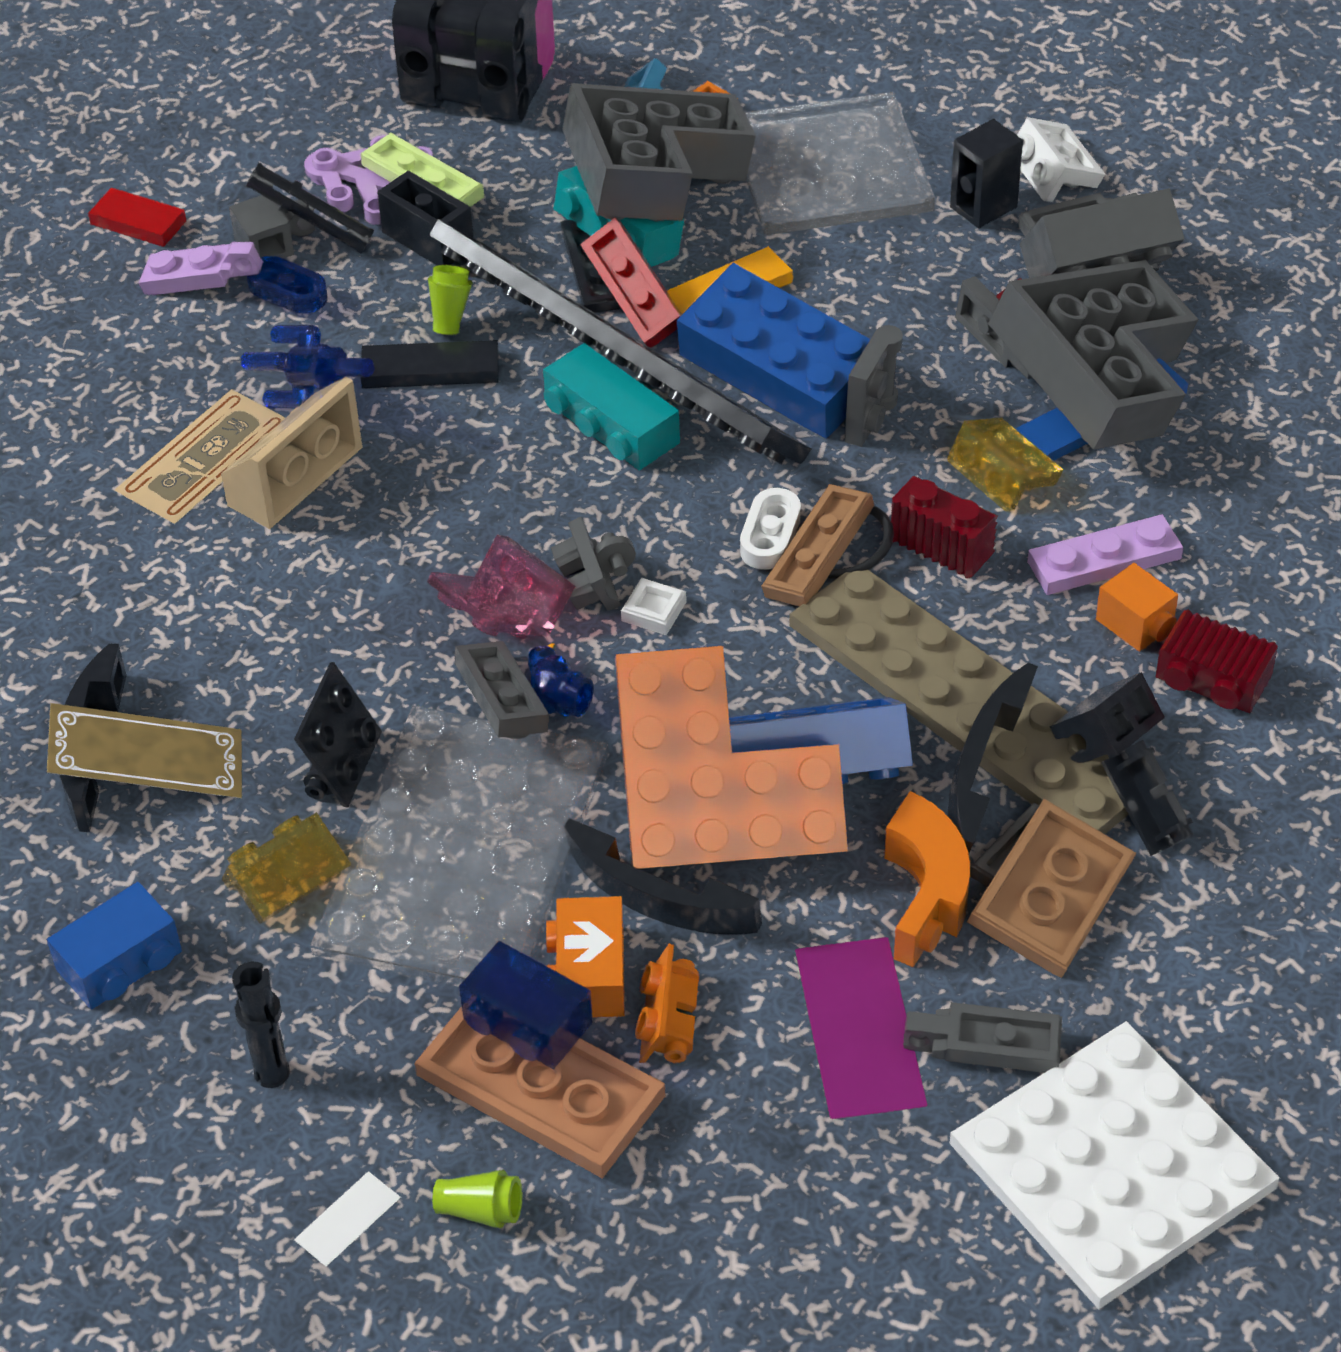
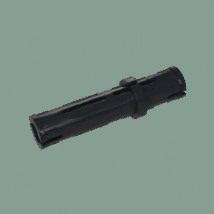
(263, 180)
(259, 1013)

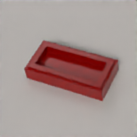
(137, 217)

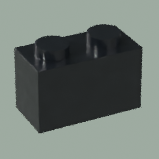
(986, 173)
(411, 209)

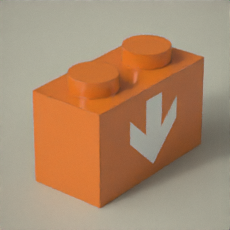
(591, 949)

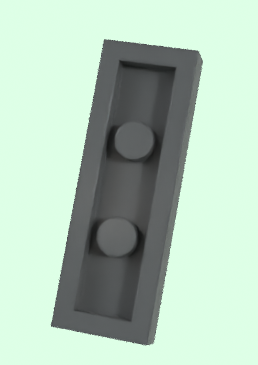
(501, 689)

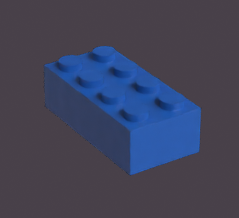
(772, 348)

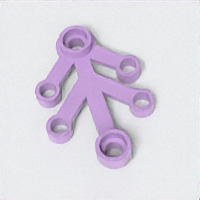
(329, 167)

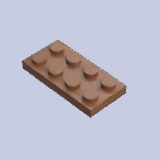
(579, 1110)

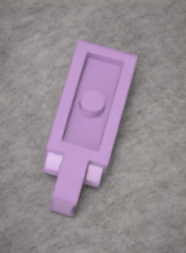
(198, 267)

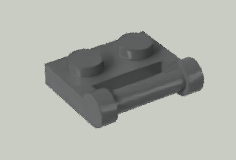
(872, 385)

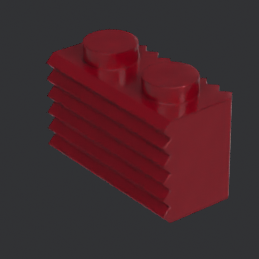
(943, 526)
(1216, 661)

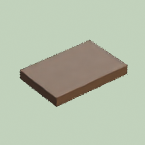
(1051, 888)

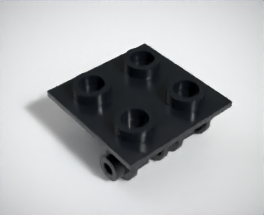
(336, 738)

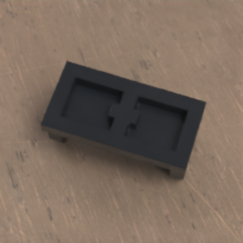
(1111, 718)

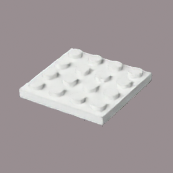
(1113, 1163)

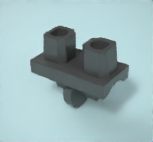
(598, 559)

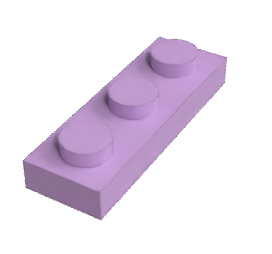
(1104, 554)

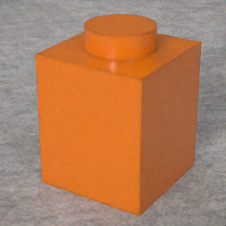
(1137, 607)

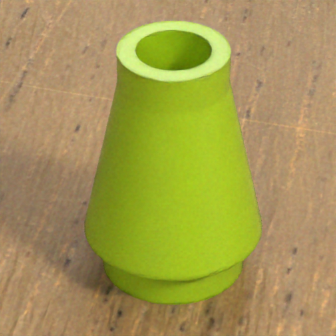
(448, 296)
(481, 1198)

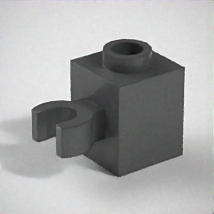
(267, 227)

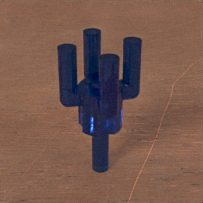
(306, 365)

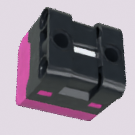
(473, 52)

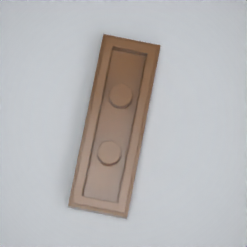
(818, 545)

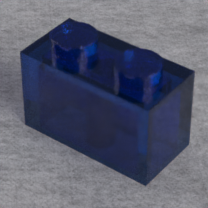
(525, 1005)

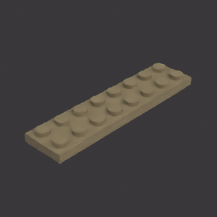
(945, 686)

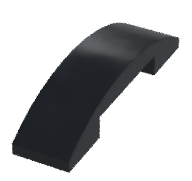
(96, 688)
(1002, 710)
(715, 911)

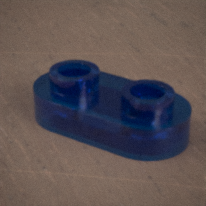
(288, 285)

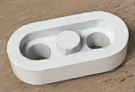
(766, 535)

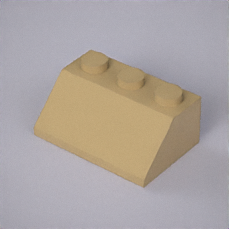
(295, 455)

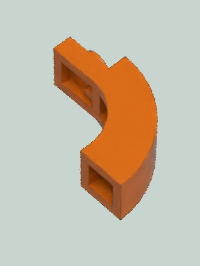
(936, 855)

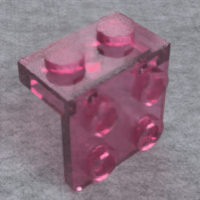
(509, 592)

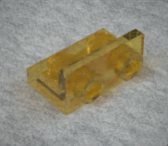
(1001, 461)
(286, 867)

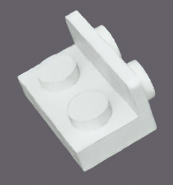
(1055, 158)

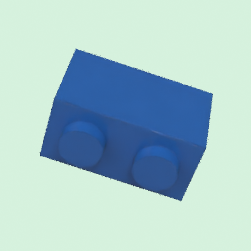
(115, 945)

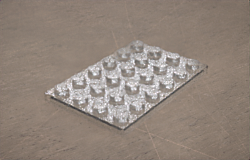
(459, 848)

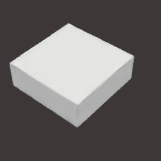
(653, 606)

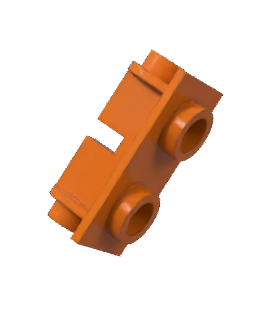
(659, 1025)

